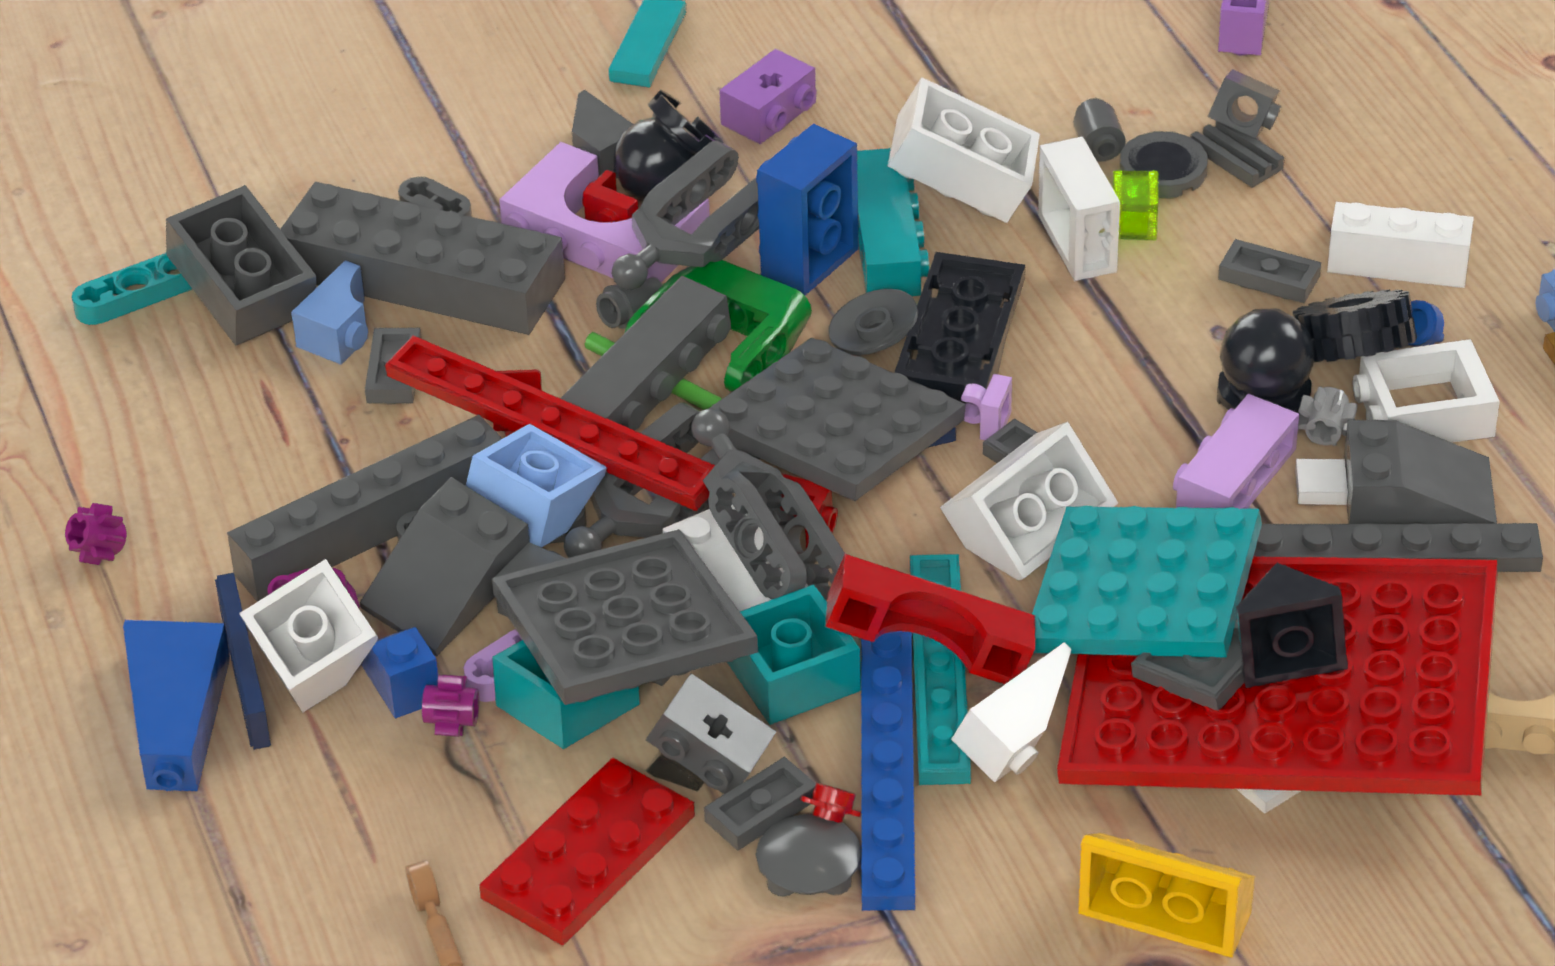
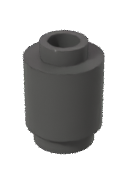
(1099, 128)

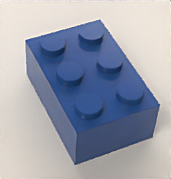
(808, 208)

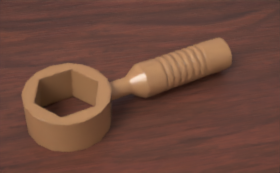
(426, 897)

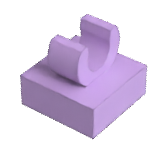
(990, 406)

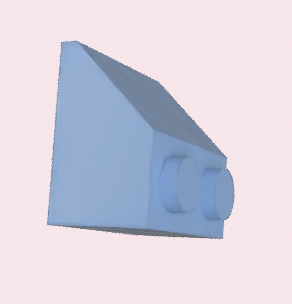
(536, 481)

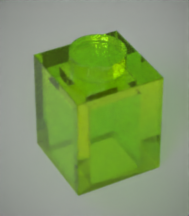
(1137, 204)

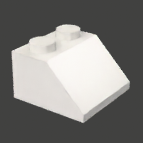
(311, 634)

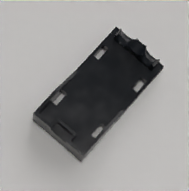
(962, 323)

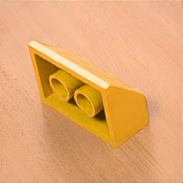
(1164, 893)

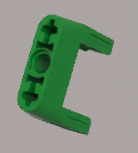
(757, 306)

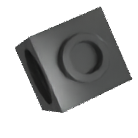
(1226, 108)

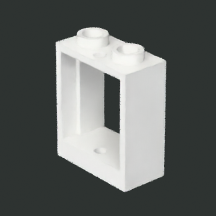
(1076, 205)
(1456, 362)

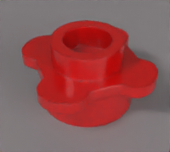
(831, 803)

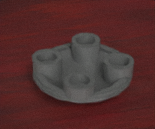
(808, 856)

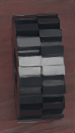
(1359, 324)

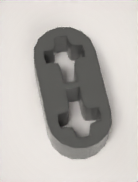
(432, 194)

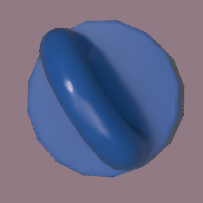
(1428, 323)

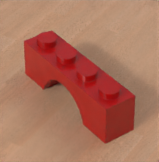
(880, 600)

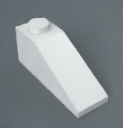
(1008, 723)

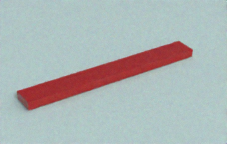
(517, 404)

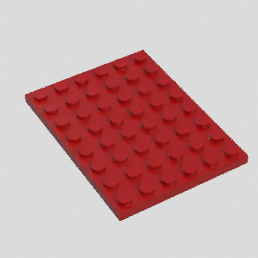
(1393, 722)

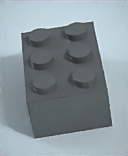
(239, 264)

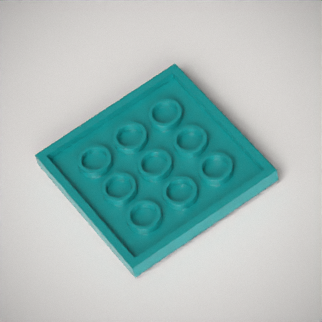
(1146, 580)

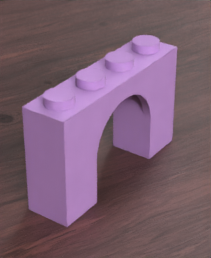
(553, 195)

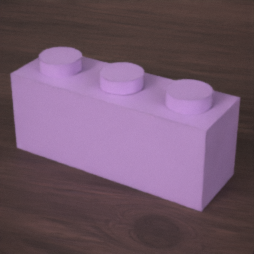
(1238, 457)

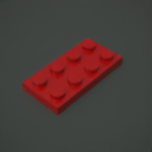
(587, 851)

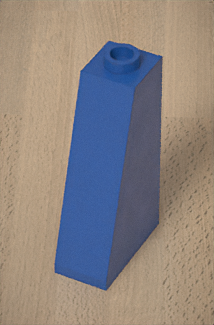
(176, 693)

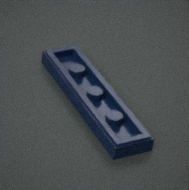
(242, 662)

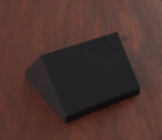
(1290, 628)

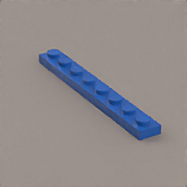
(887, 773)

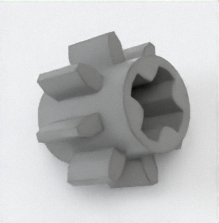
(1326, 415)

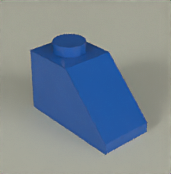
(401, 669)

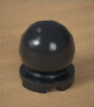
(658, 146)
(1266, 357)

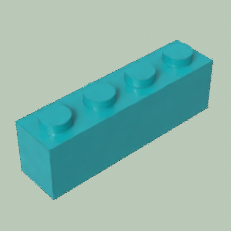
(887, 227)

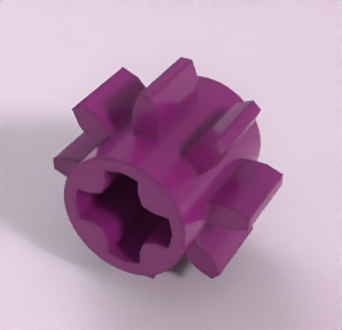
(95, 533)
(450, 705)

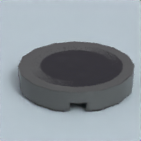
(1175, 156)

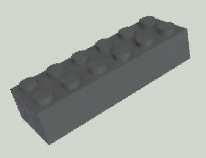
(429, 256)

